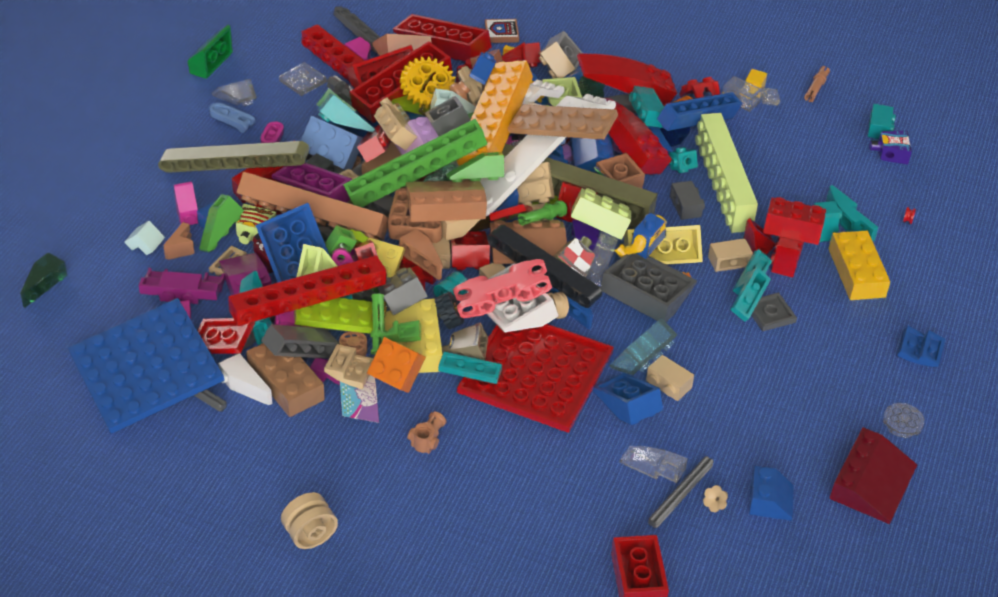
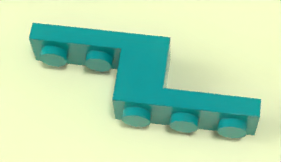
(751, 285)

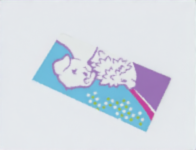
(360, 402)

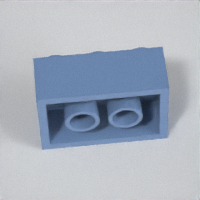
(331, 142)

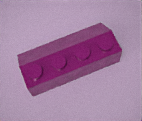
(314, 180)

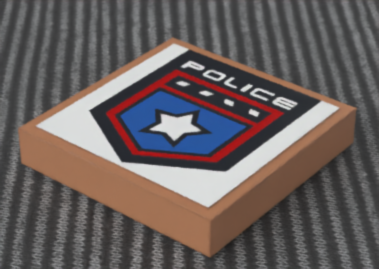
(502, 30)

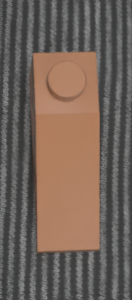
(422, 252)

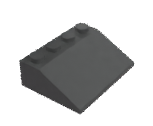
(647, 285)

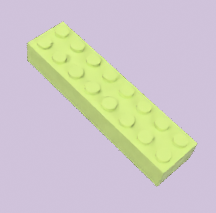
(726, 171)

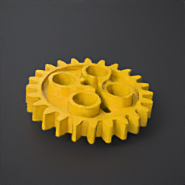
(415, 74)

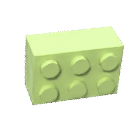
(601, 213)

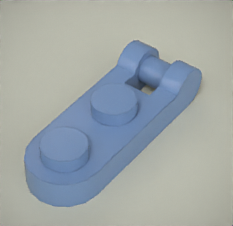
(232, 116)

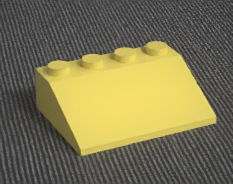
(430, 341)

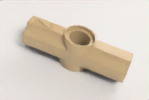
(475, 86)

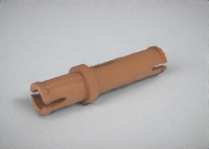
(818, 80)

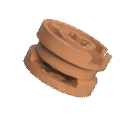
(358, 342)

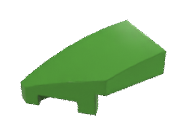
(404, 332)

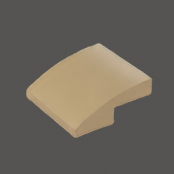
(348, 367)

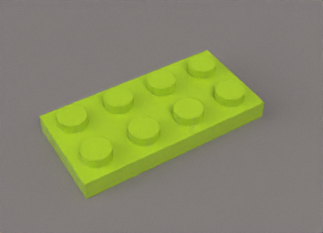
(337, 315)

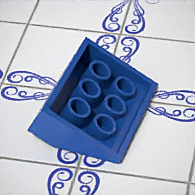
(285, 237)

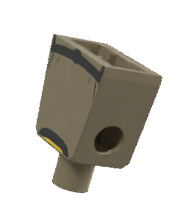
(468, 342)

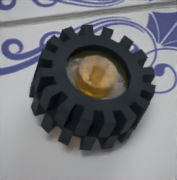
(448, 310)

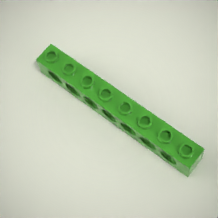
(416, 164)

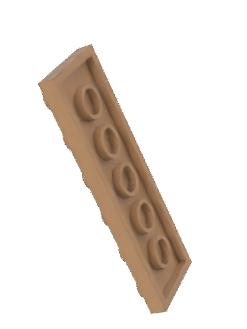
(563, 121)

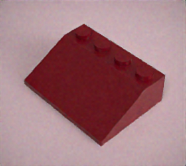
(873, 477)

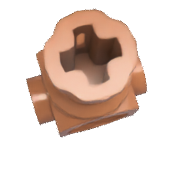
(425, 434)

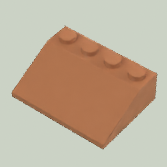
(446, 200)
(546, 235)

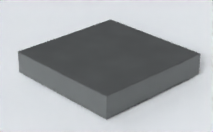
(773, 312)

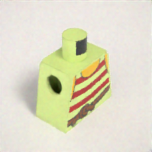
(249, 218)

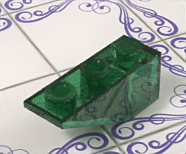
(42, 277)

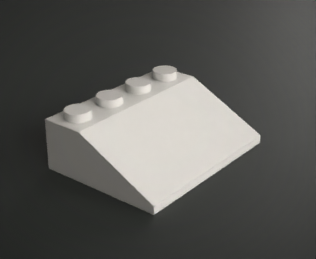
(521, 315)

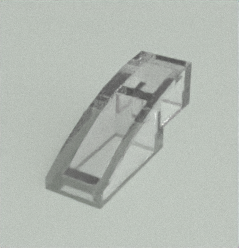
(655, 462)

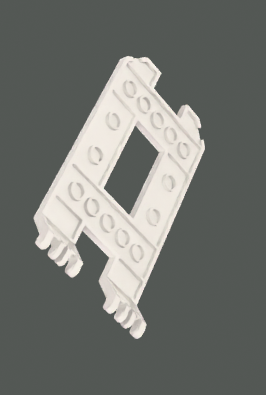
(532, 148)

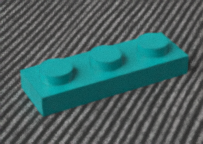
(470, 367)

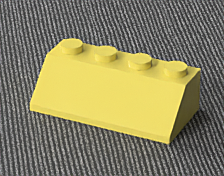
(679, 246)

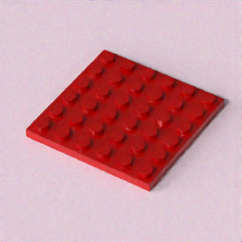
(542, 375)

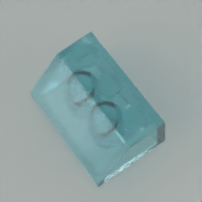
(645, 348)

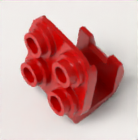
(698, 88)

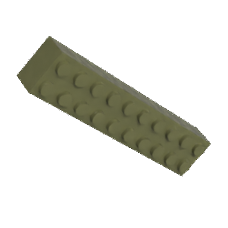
(637, 199)

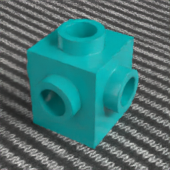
(683, 159)

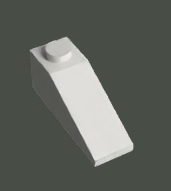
(243, 379)

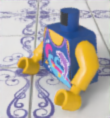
(646, 237)

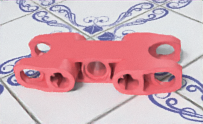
(517, 284)

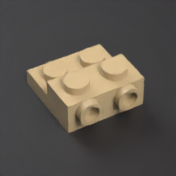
(537, 186)

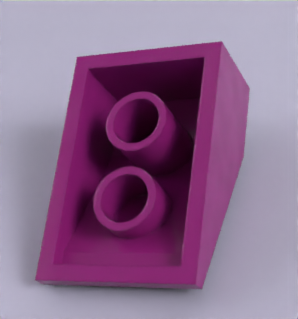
(240, 267)

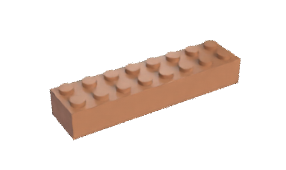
(325, 209)

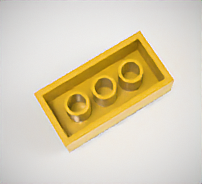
(859, 265)

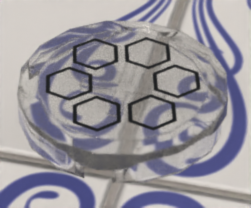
(903, 420)

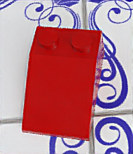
(470, 250)

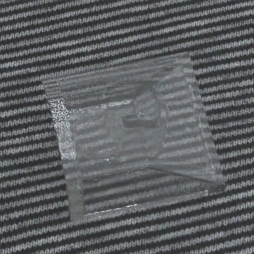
(237, 93)

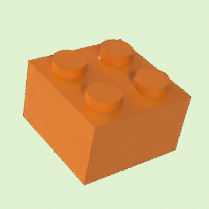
(396, 365)

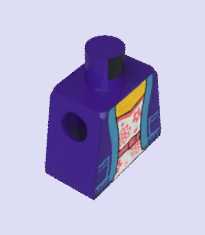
(893, 146)

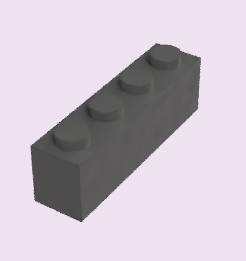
(299, 341)

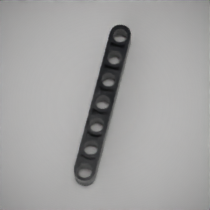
(560, 275)

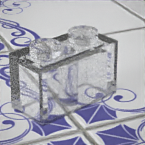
(746, 92)

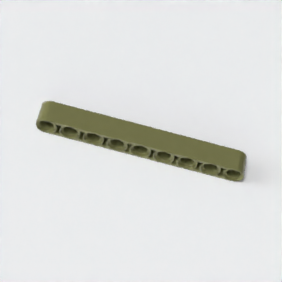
(234, 156)

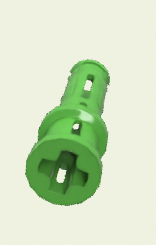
(548, 212)
(377, 302)

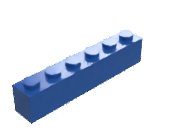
(689, 112)

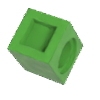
(342, 236)

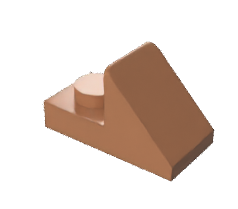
(179, 243)

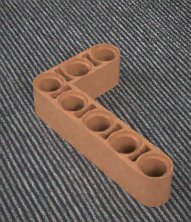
(400, 224)

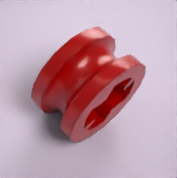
(909, 215)

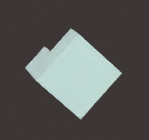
(145, 237)

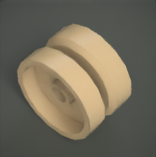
(309, 520)

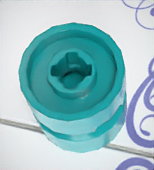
(449, 284)

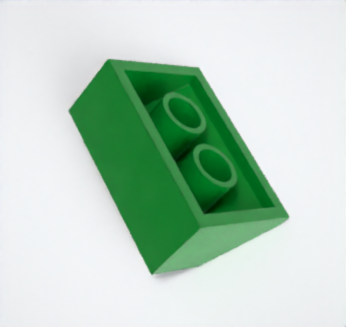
(211, 54)

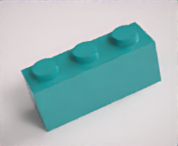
(646, 105)

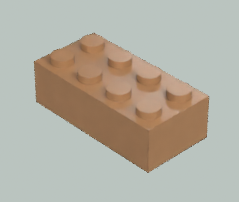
(289, 378)

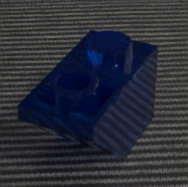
(676, 136)

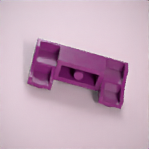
(181, 286)

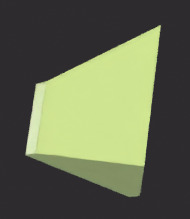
(314, 260)

